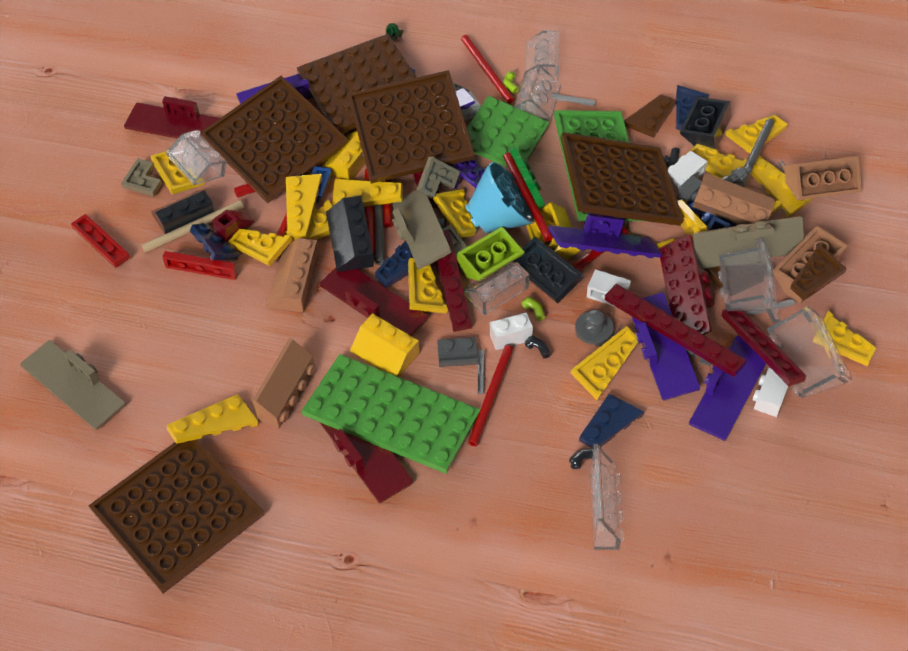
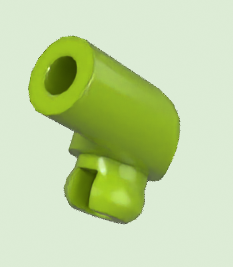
(509, 82)
(536, 306)

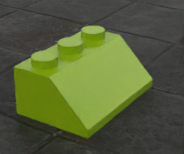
(488, 255)

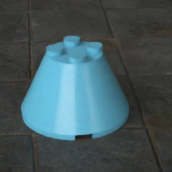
(498, 201)

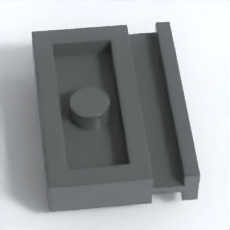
(457, 352)

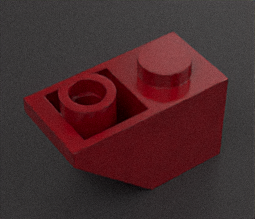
(230, 222)

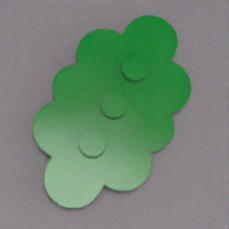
(528, 176)

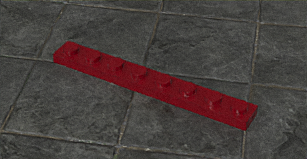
(675, 330)

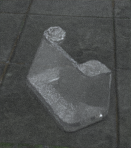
(812, 349)

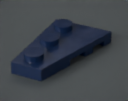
(684, 100)
(214, 243)
(394, 267)
(609, 420)

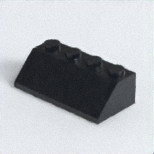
(350, 234)

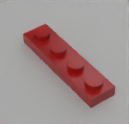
(100, 240)
(200, 265)

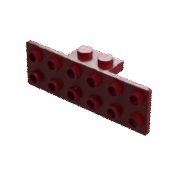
(171, 121)
(687, 284)
(371, 297)
(373, 464)

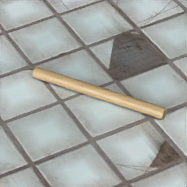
(179, 232)

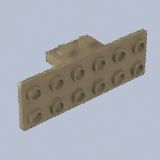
(420, 229)
(779, 235)
(73, 383)

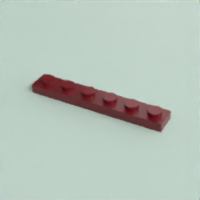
(453, 289)
(764, 347)

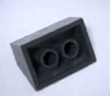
(706, 122)
(183, 211)

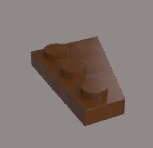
(651, 116)
(817, 273)

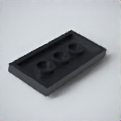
(548, 270)

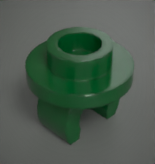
(393, 31)

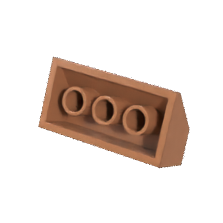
(824, 178)
(732, 201)
(792, 264)
(294, 276)
(283, 384)

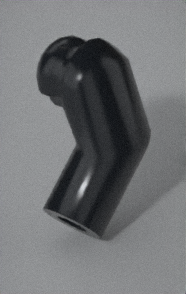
(673, 158)
(540, 344)
(579, 456)

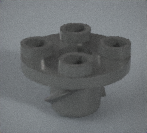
(594, 327)

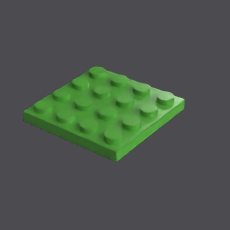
(502, 126)

